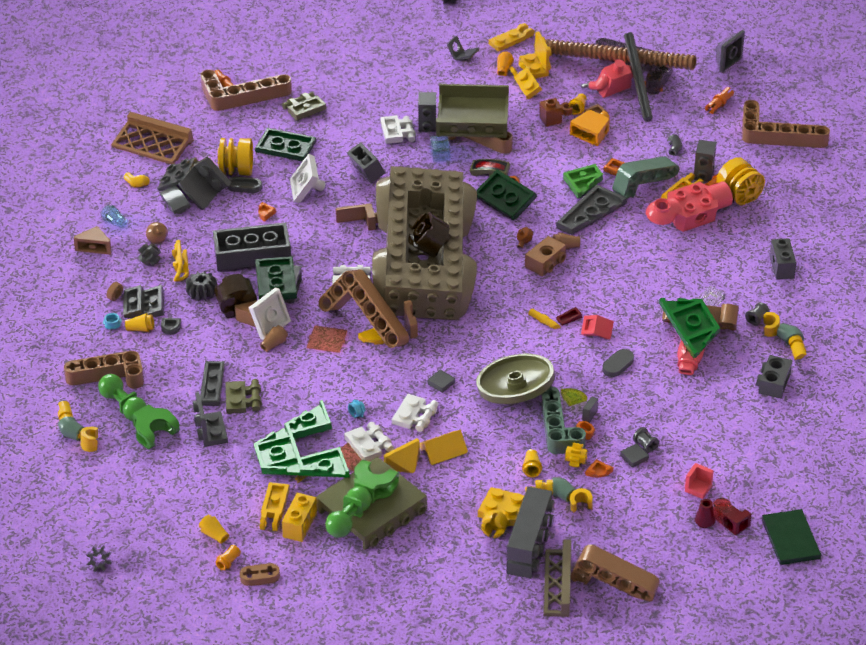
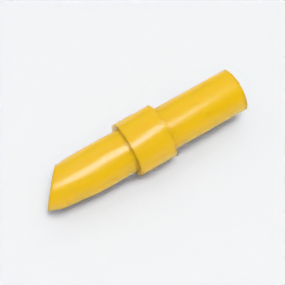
(544, 319)

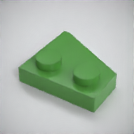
(583, 179)

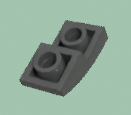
(175, 200)

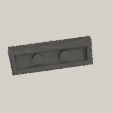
(212, 383)

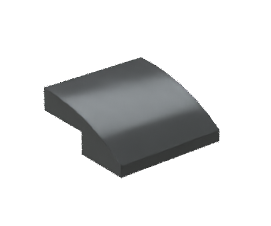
(140, 301)

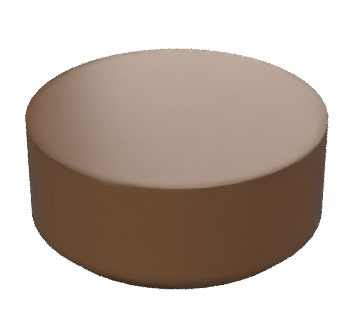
(114, 291)

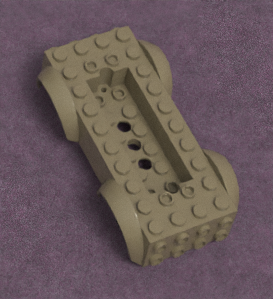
(442, 283)

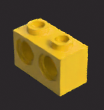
(299, 517)

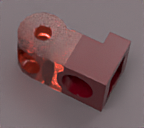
(730, 516)

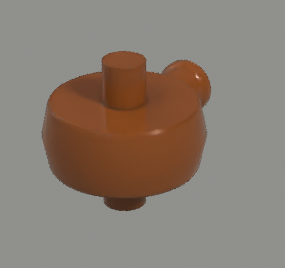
(524, 236)

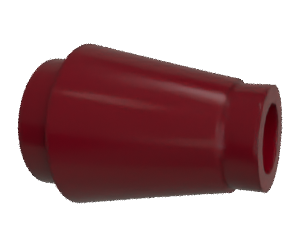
(705, 514)

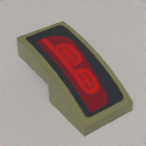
(488, 166)

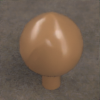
(156, 232)

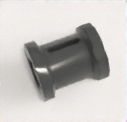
(754, 316)
(645, 439)

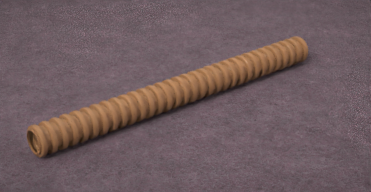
(613, 53)

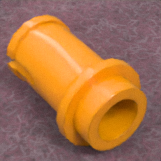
(224, 561)

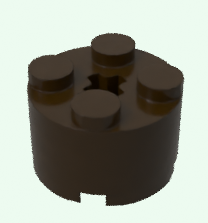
(429, 234)
(234, 291)

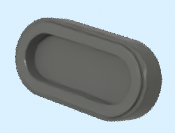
(245, 185)
(618, 362)

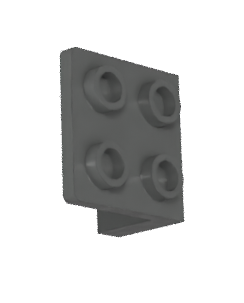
(176, 173)
(204, 182)
(211, 425)

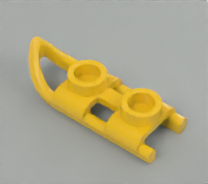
(178, 264)

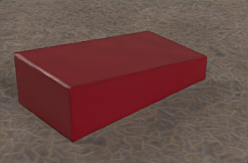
(569, 316)

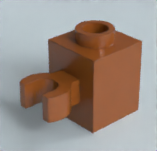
(551, 111)

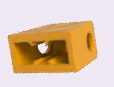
(590, 126)

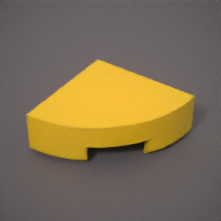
(370, 336)

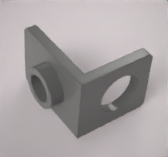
(460, 53)

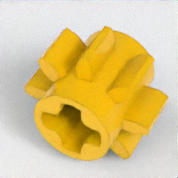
(576, 455)

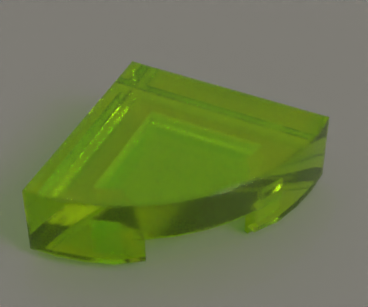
(573, 396)

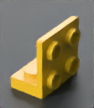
(539, 61)

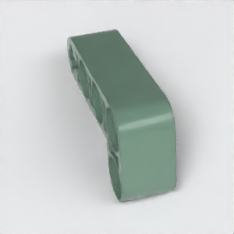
(641, 172)
(556, 434)

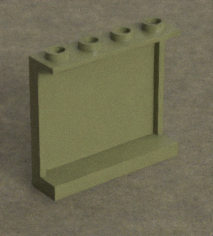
(472, 110)
(384, 514)

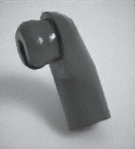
(676, 142)

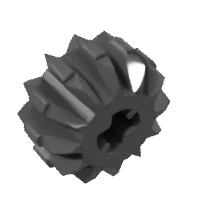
(201, 285)

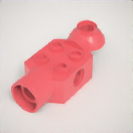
(690, 205)

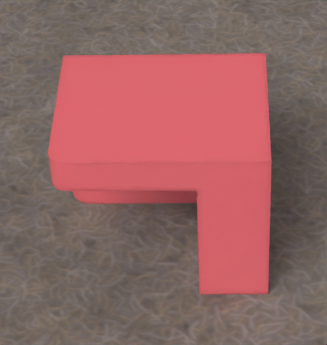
(597, 326)
(699, 480)

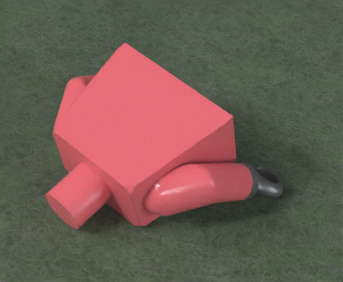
(612, 79)

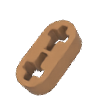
(259, 574)

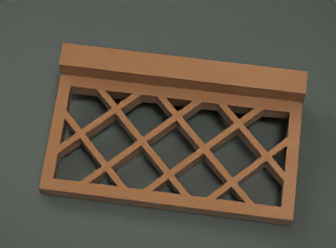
(158, 129)

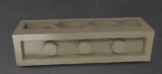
(565, 578)

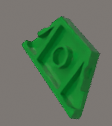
(692, 322)

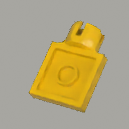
(499, 511)

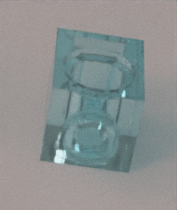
(440, 148)

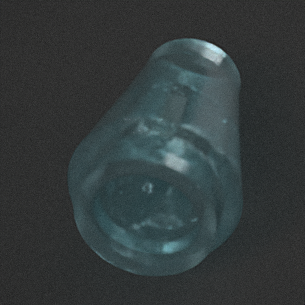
(114, 216)

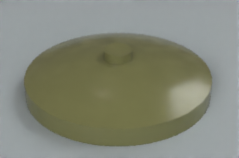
(515, 378)

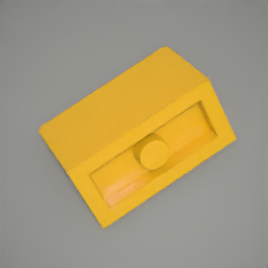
(444, 447)

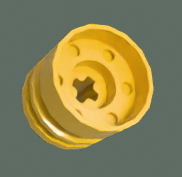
(236, 156)
(742, 180)

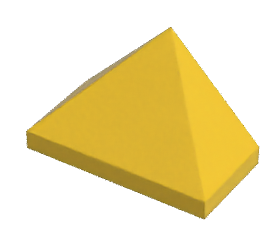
(404, 457)

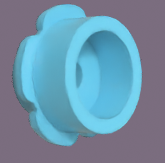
(112, 321)
(358, 407)

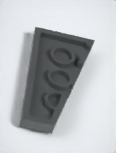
(590, 208)

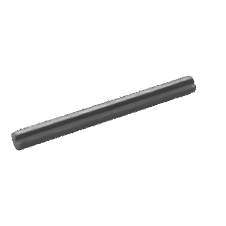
(638, 76)

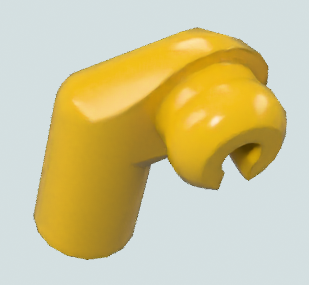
(136, 181)

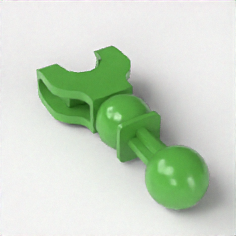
(144, 416)
(366, 490)

